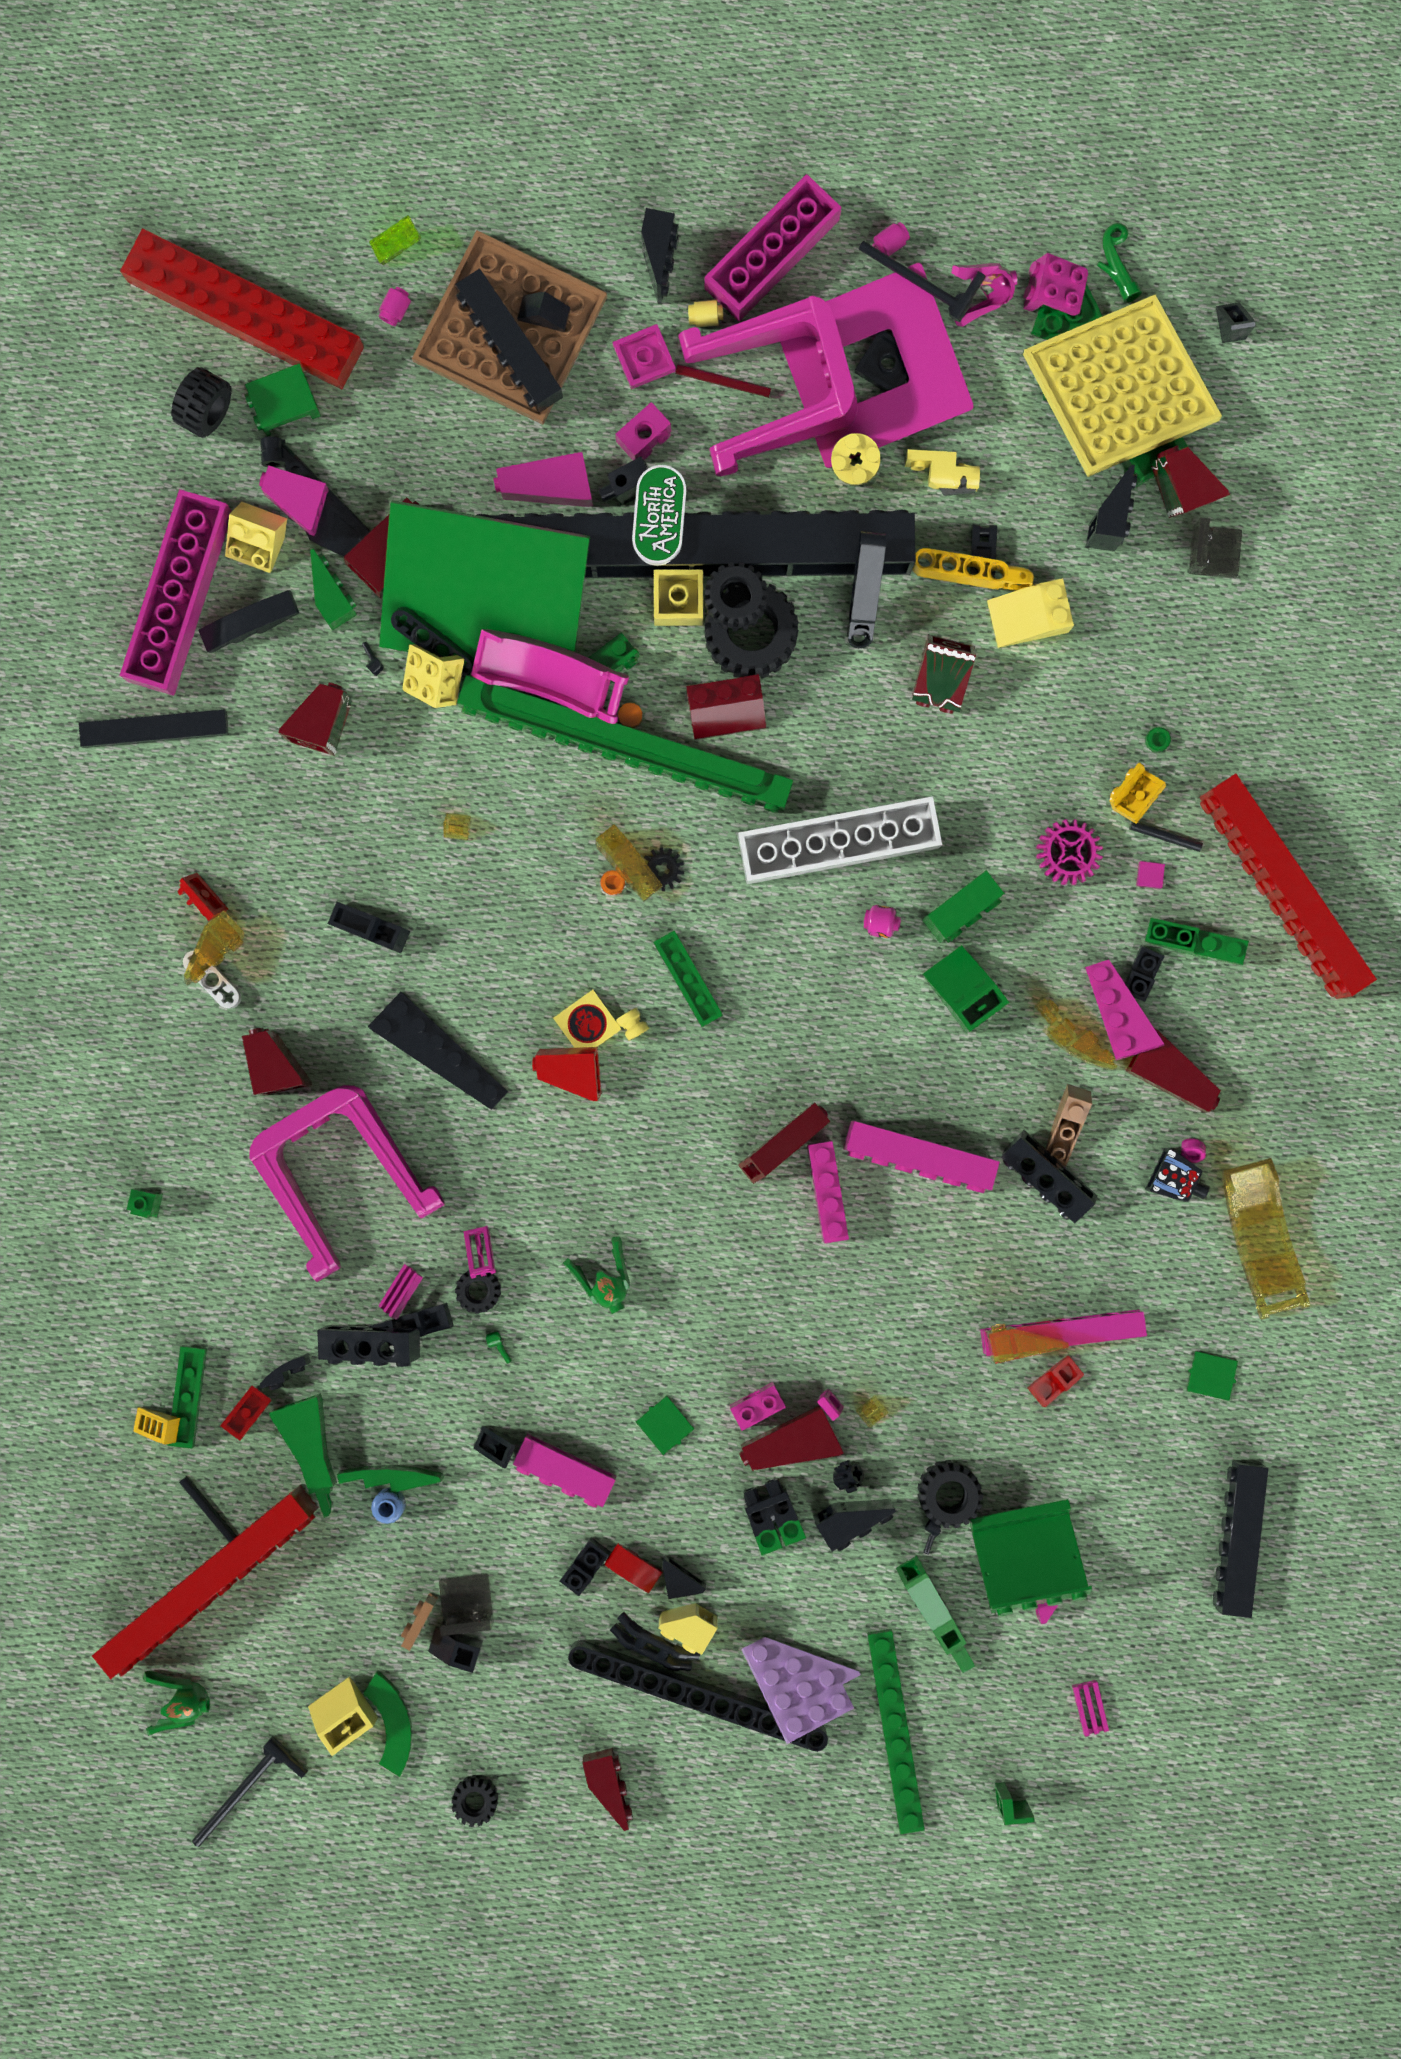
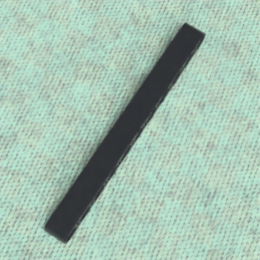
(683, 1696)

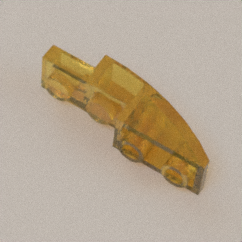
(1079, 1045)

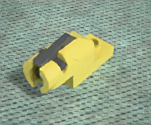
(944, 472)

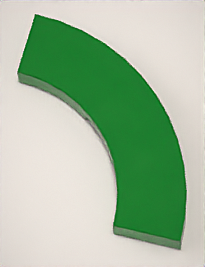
(396, 1721)

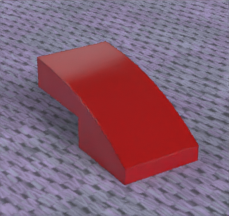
(1055, 1381)
(633, 1568)

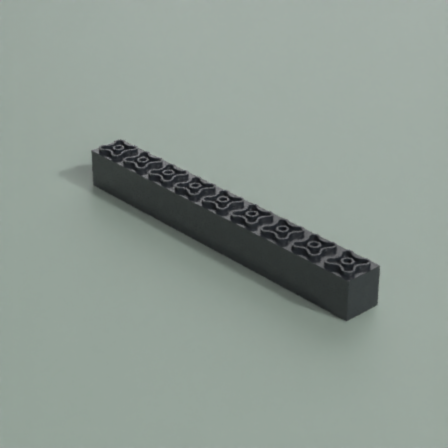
(770, 543)

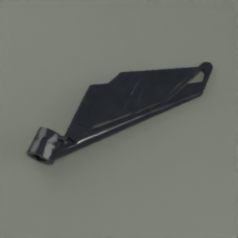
(338, 526)

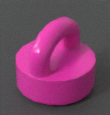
(1193, 1150)

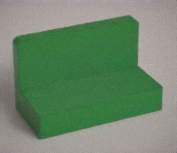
(1012, 1811)

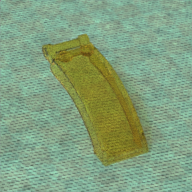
(1263, 1236)

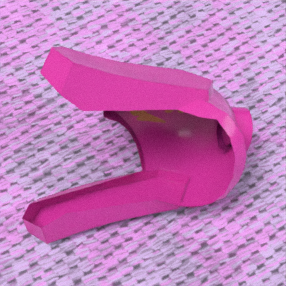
(997, 277)

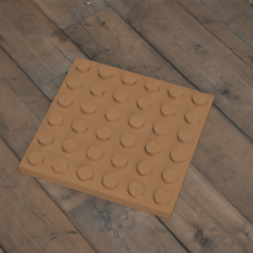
(457, 347)

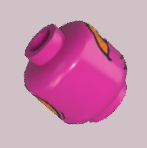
(881, 921)

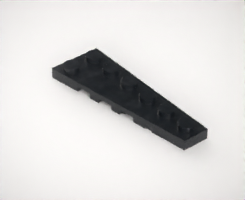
(421, 1038)

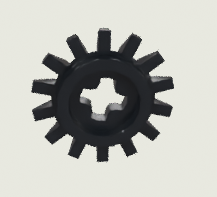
(671, 863)

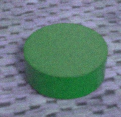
(1158, 739)

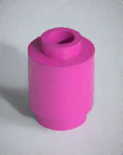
(891, 238)
(394, 306)

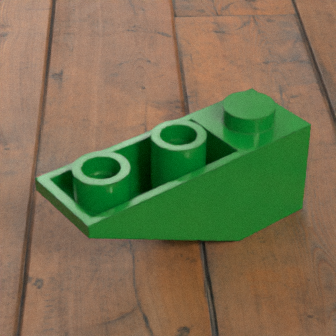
(327, 594)

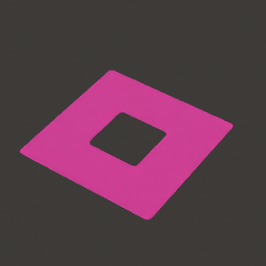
(935, 381)

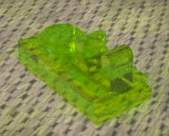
(395, 240)

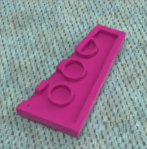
(1122, 1016)

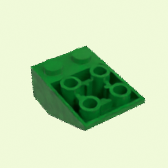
(965, 989)

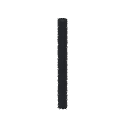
(207, 1508)

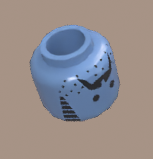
(385, 1512)

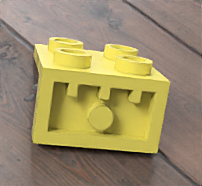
(432, 677)

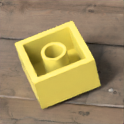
(678, 597)

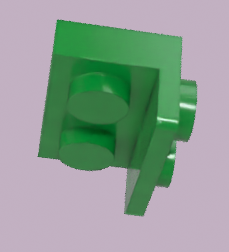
(617, 654)

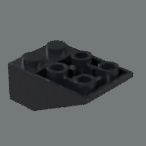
(658, 246)
(1110, 522)
(847, 1520)

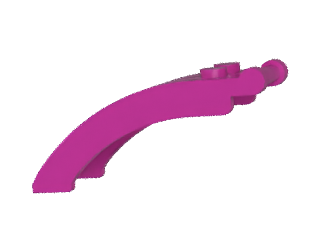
(549, 673)

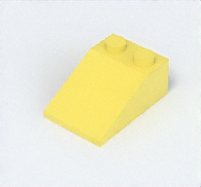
(1031, 613)

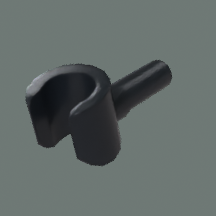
(375, 665)
(934, 1531)

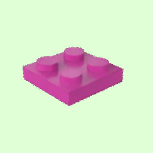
(644, 356)

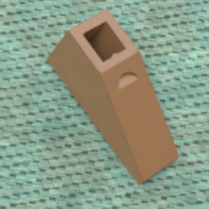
(1068, 1122)

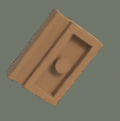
(422, 1612)

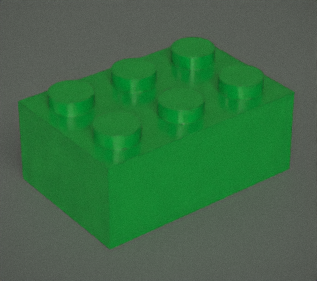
(964, 908)

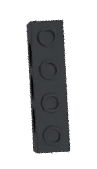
(1064, 1180)
(404, 1340)

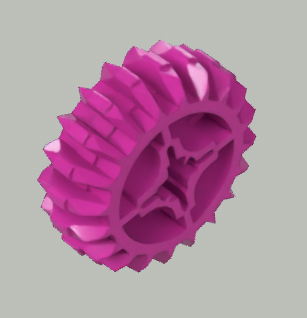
(1077, 859)

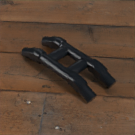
(644, 1636)

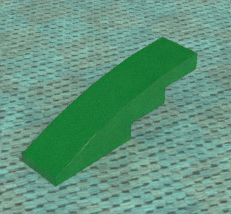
(399, 1477)

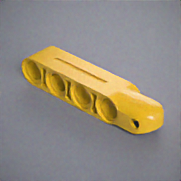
(1011, 574)

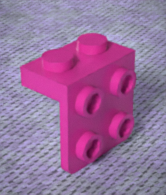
(1055, 284)

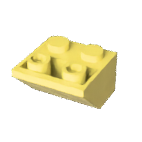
(255, 536)
(689, 1625)
(341, 1716)

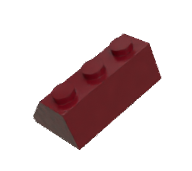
(726, 707)

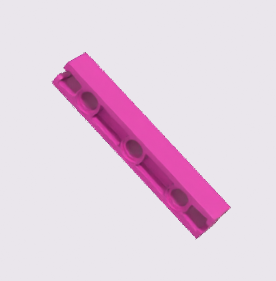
(1086, 1328)

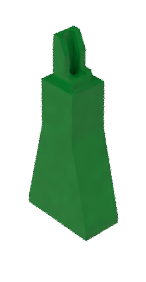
(305, 1435)
(934, 1611)

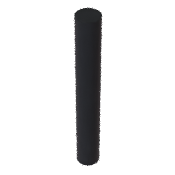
(1166, 836)

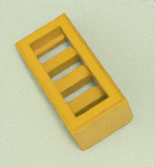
(169, 1430)

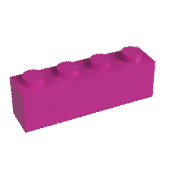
(827, 1192)
(564, 1470)

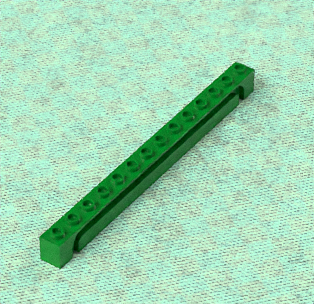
(625, 744)

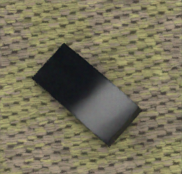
(1143, 971)
(280, 1374)
(585, 1566)

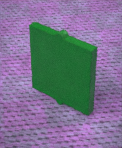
(1212, 1375)
(664, 1425)

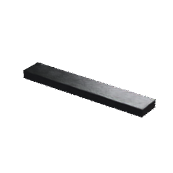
(153, 728)

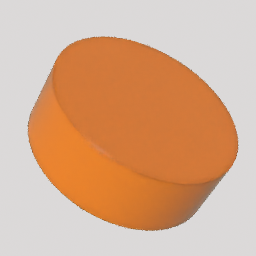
(630, 715)
(612, 883)

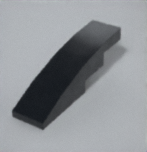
(249, 620)
(427, 1320)

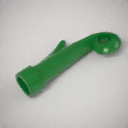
(1116, 269)

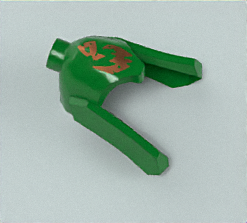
(608, 1290)
(186, 1705)

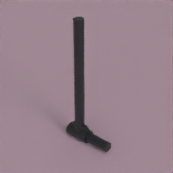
(957, 305)
(274, 1752)

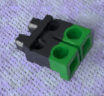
(770, 1509)

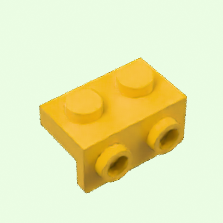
(1136, 793)

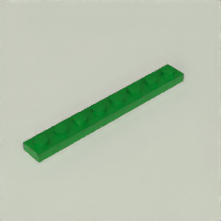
(895, 1731)

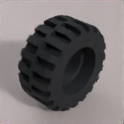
(762, 661)

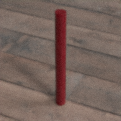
(723, 381)

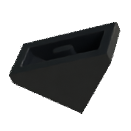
(544, 311)
(1234, 322)
(495, 1446)
(680, 1581)

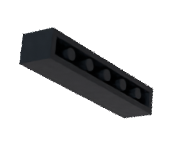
(508, 340)
(1241, 1539)

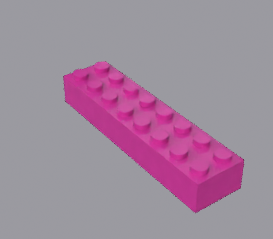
(176, 592)

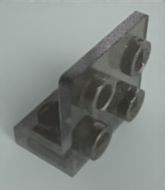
(1215, 550)
(466, 1604)

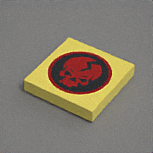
(587, 1022)

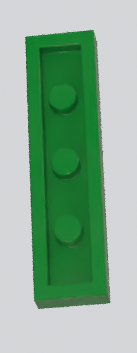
(688, 978)
(188, 1394)

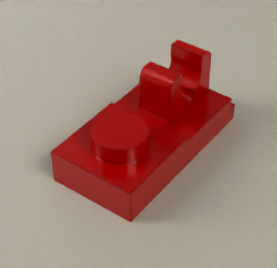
(201, 896)
(246, 1413)

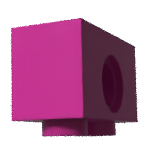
(649, 420)
(757, 1406)

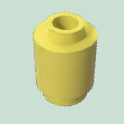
(705, 313)

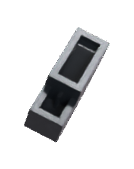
(369, 927)

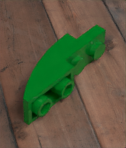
(1196, 942)

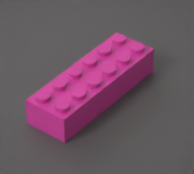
(772, 247)
(921, 1155)

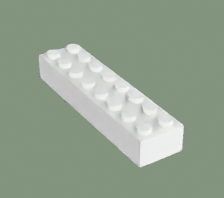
(839, 840)

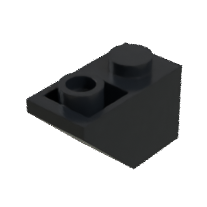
(456, 1650)

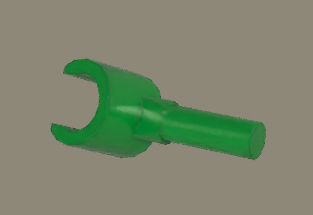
(494, 1339)

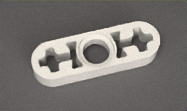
(220, 997)

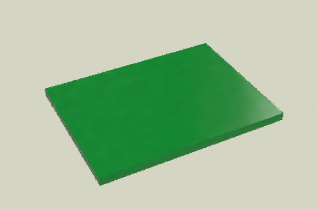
(481, 575)

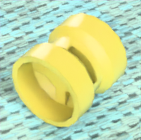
(632, 1023)

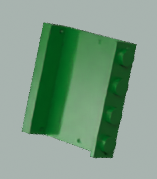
(1029, 1557)

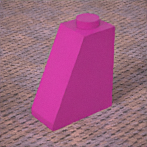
(296, 496)

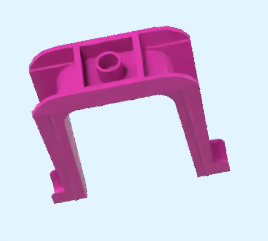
(803, 318)
(268, 1158)

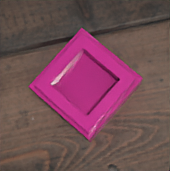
(1150, 875)
(830, 1404)

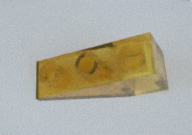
(628, 862)
(215, 941)

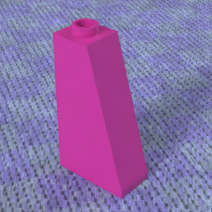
(549, 481)

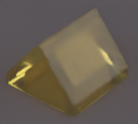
(456, 826)
(872, 1411)

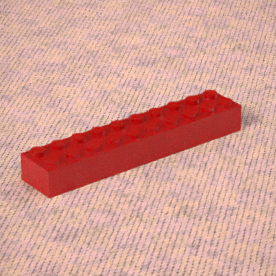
(242, 309)
(1287, 888)
(204, 1583)

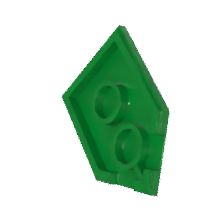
(1053, 322)

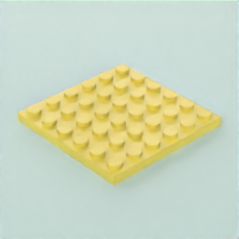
(1121, 385)

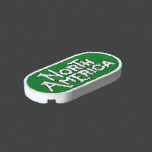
(659, 515)

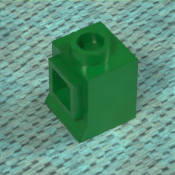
(144, 1203)

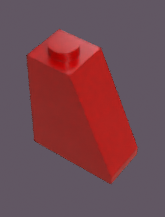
(570, 1069)

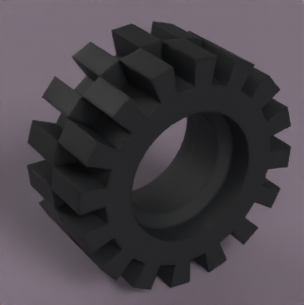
(472, 1304)
(474, 1815)

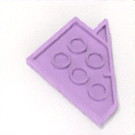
(799, 1686)

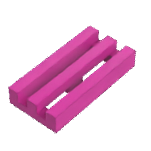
(482, 1270)
(400, 1291)
(1095, 1728)

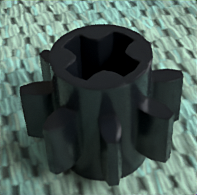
(848, 1476)

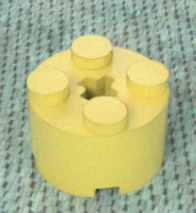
(853, 445)

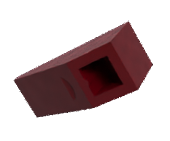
(604, 1782)

